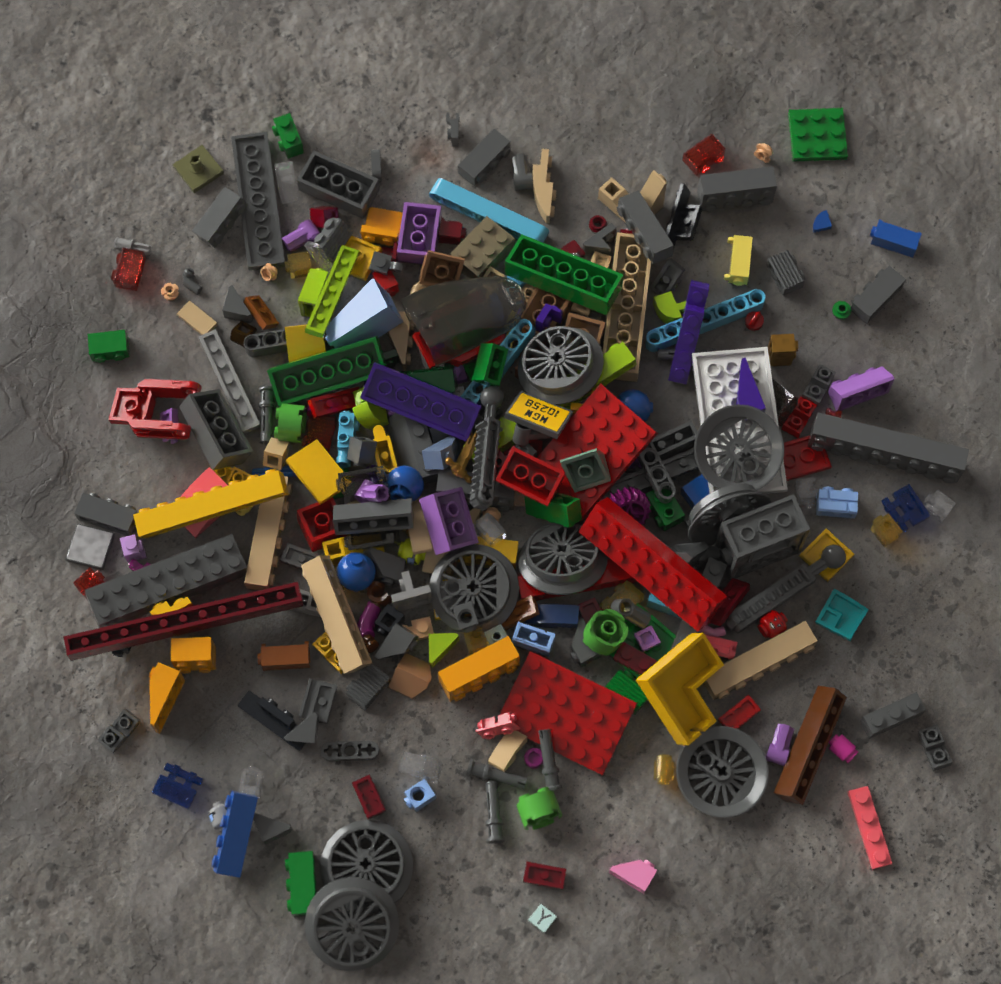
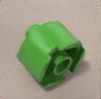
(290, 423)
(605, 632)
(538, 809)

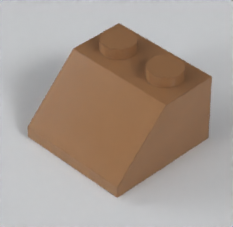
(440, 268)

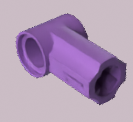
(306, 232)
(371, 492)
(778, 749)

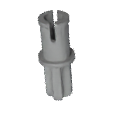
(119, 243)

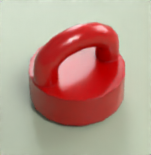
(754, 321)

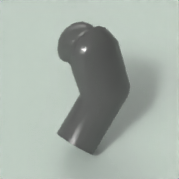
(189, 281)

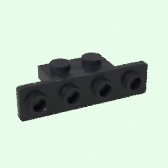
(683, 217)
(270, 716)

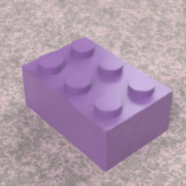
(418, 231)

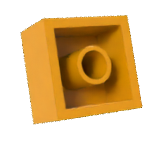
(193, 654)

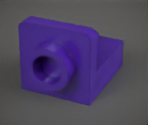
(546, 316)

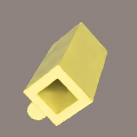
(739, 260)

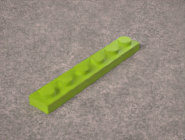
(332, 291)

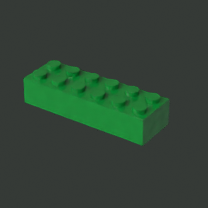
(563, 274)
(325, 371)

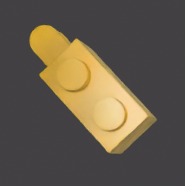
(384, 451)

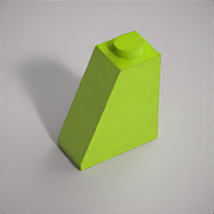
(311, 290)

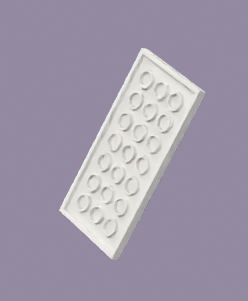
(717, 386)

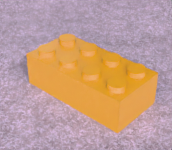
(479, 668)

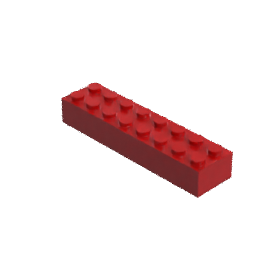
(652, 564)

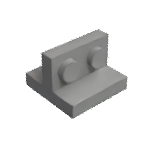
(410, 597)

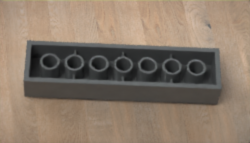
(888, 448)
(166, 580)

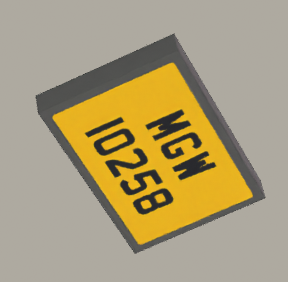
(538, 414)

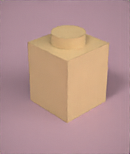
(276, 454)

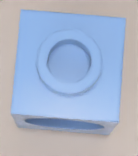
(423, 787)

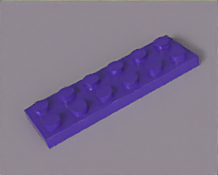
(420, 401)

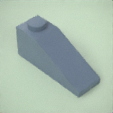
(435, 455)

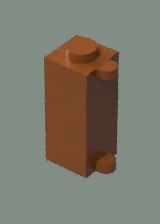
(284, 657)

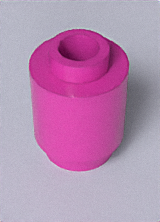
(843, 748)

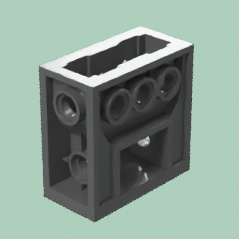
(762, 537)

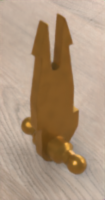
(458, 467)

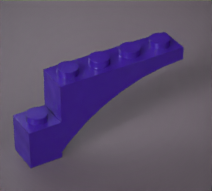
(689, 331)

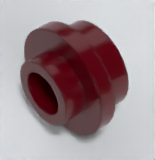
(597, 219)

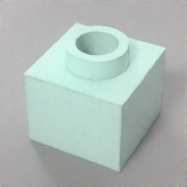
(496, 630)

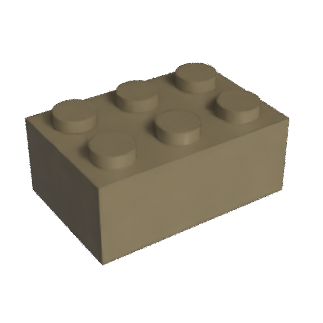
(484, 248)

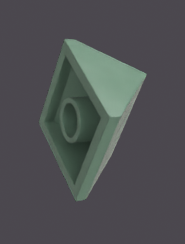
(586, 469)

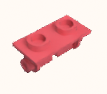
(723, 647)
(489, 728)

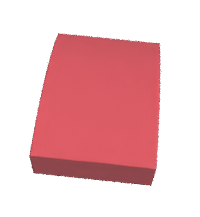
(203, 483)

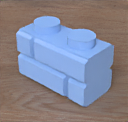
(837, 502)
(533, 639)

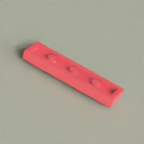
(869, 827)

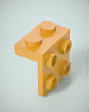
(382, 226)

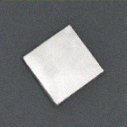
(90, 546)

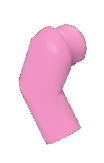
(717, 632)

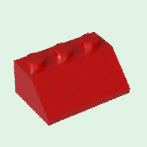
(530, 476)

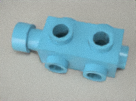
(347, 428)

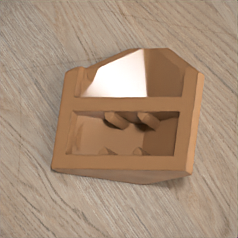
(411, 676)

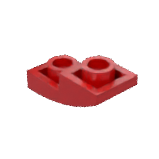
(799, 417)

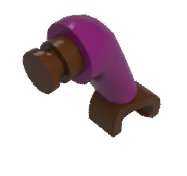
(371, 613)

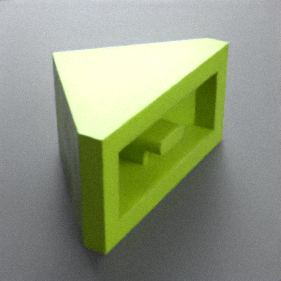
(440, 645)

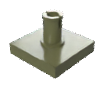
(198, 169)

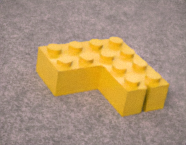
(674, 683)

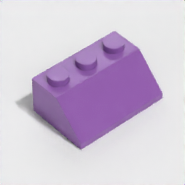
(860, 388)
(448, 520)

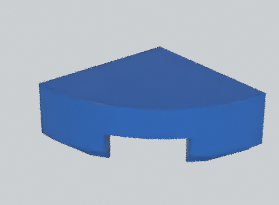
(822, 222)

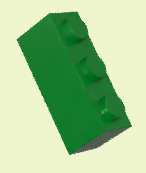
(561, 510)
(301, 882)

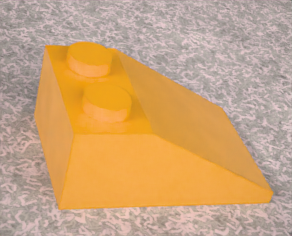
(164, 690)

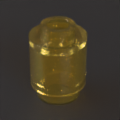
(664, 769)

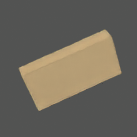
(197, 318)

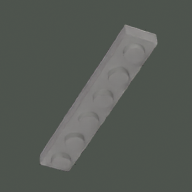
(229, 381)

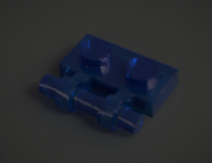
(910, 505)
(174, 791)

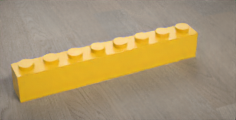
(211, 504)

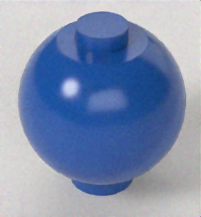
(637, 402)
(405, 483)
(356, 571)

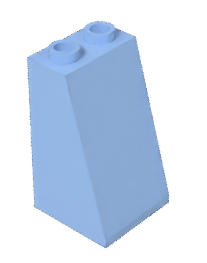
(364, 317)

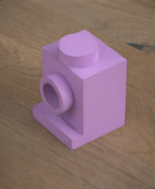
(132, 548)

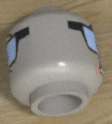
(216, 813)

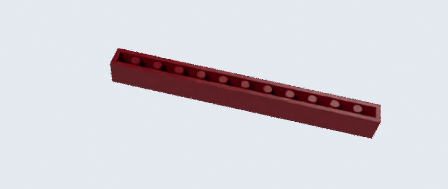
(183, 621)

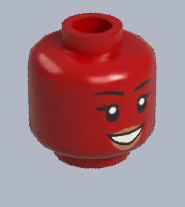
(772, 624)

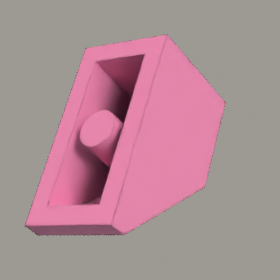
(635, 874)

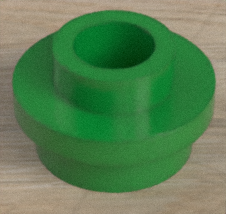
(839, 314)

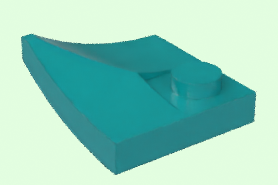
(841, 615)

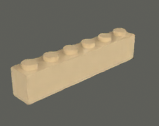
(266, 542)
(336, 614)
(760, 660)

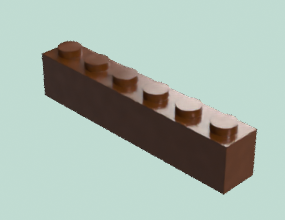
(810, 745)

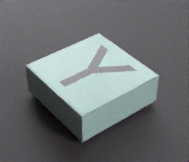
(542, 918)

